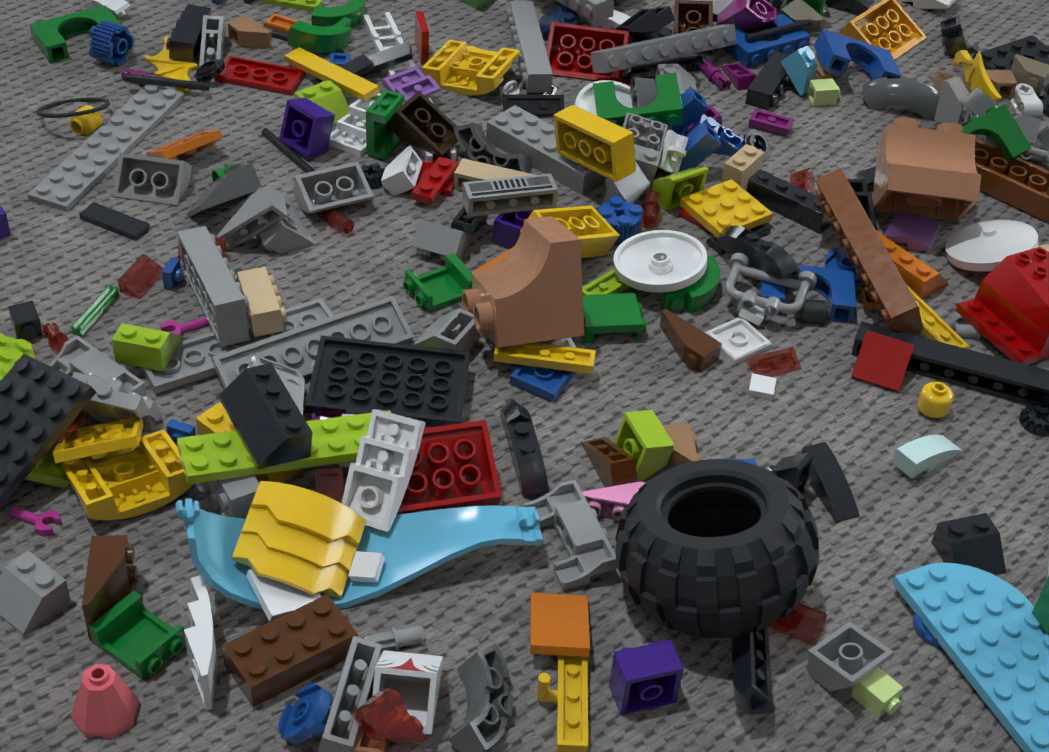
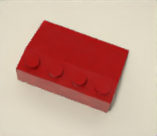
(571, 49)
(453, 470)

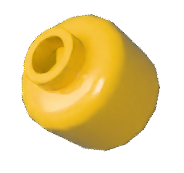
(86, 123)
(935, 400)

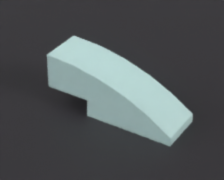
(924, 454)

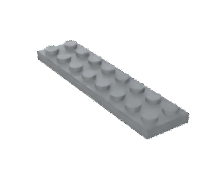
(298, 347)
(194, 356)

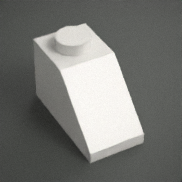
(402, 172)

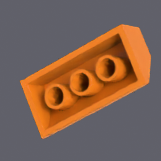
(915, 273)

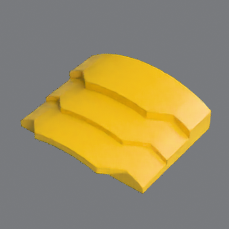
(469, 68)
(130, 481)
(299, 538)

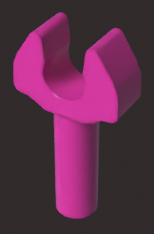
(185, 327)
(37, 520)

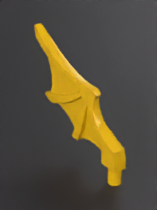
(170, 67)
(975, 73)

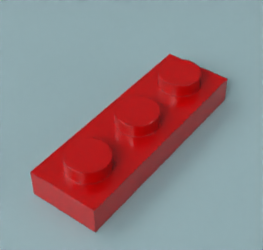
(435, 180)

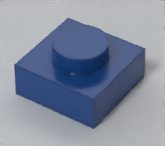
(339, 58)
(172, 273)
(178, 429)

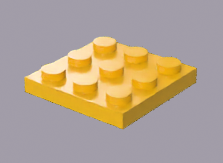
(725, 206)
(99, 440)

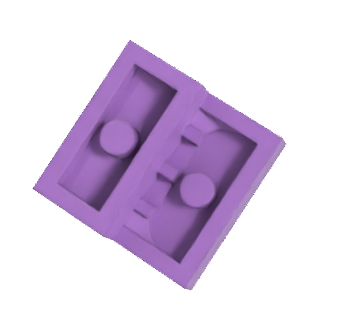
(410, 82)
(913, 229)

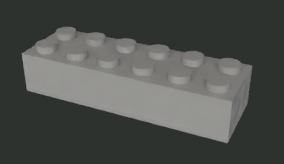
(524, 133)
(214, 286)

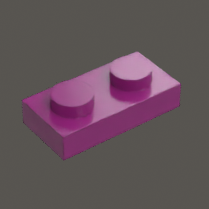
(771, 122)

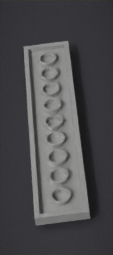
(102, 149)

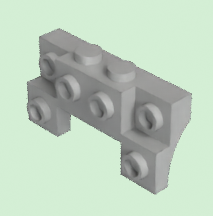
(82, 358)
(114, 400)
(579, 532)

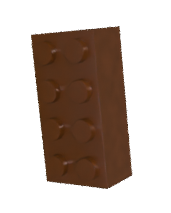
(288, 650)

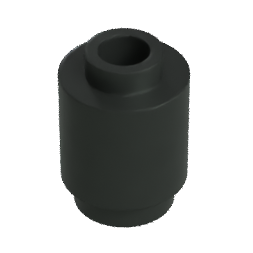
(813, 312)

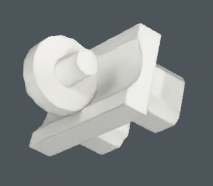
(672, 152)

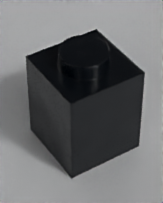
(25, 320)

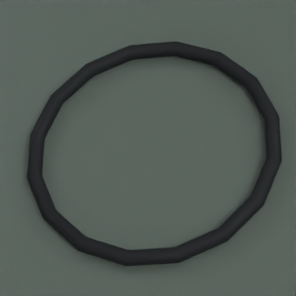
(668, 60)
(62, 115)

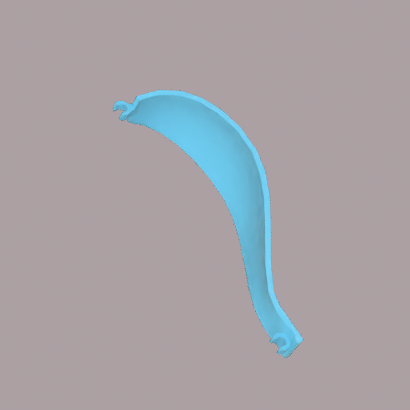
(410, 547)

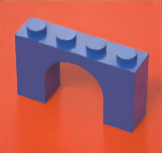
(838, 50)
(759, 51)
(702, 139)
(833, 284)

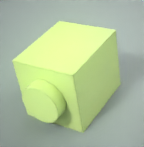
(823, 92)
(878, 693)

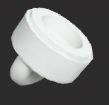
(509, 88)

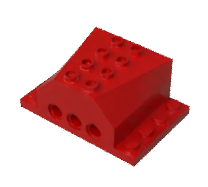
(1014, 306)

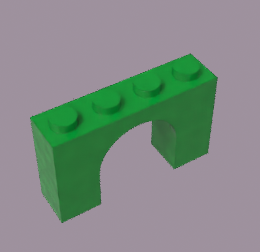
(50, 33)
(665, 109)
(1002, 129)

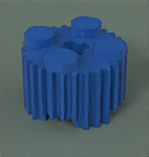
(110, 42)
(622, 216)

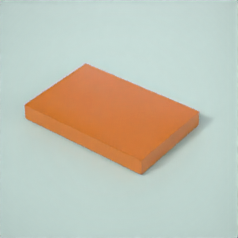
(559, 624)

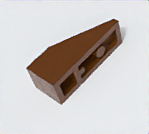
(690, 343)
(610, 462)

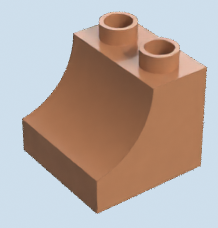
(926, 170)
(532, 290)

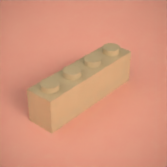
(477, 171)
(264, 302)

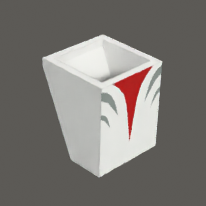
(415, 679)

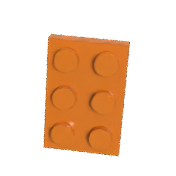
(186, 145)

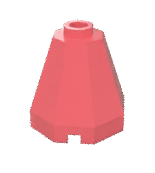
(104, 704)

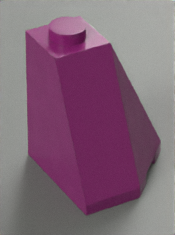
(747, 14)

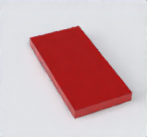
(261, 75)

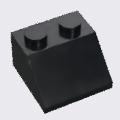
(970, 542)

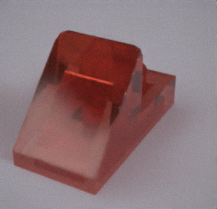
(330, 483)

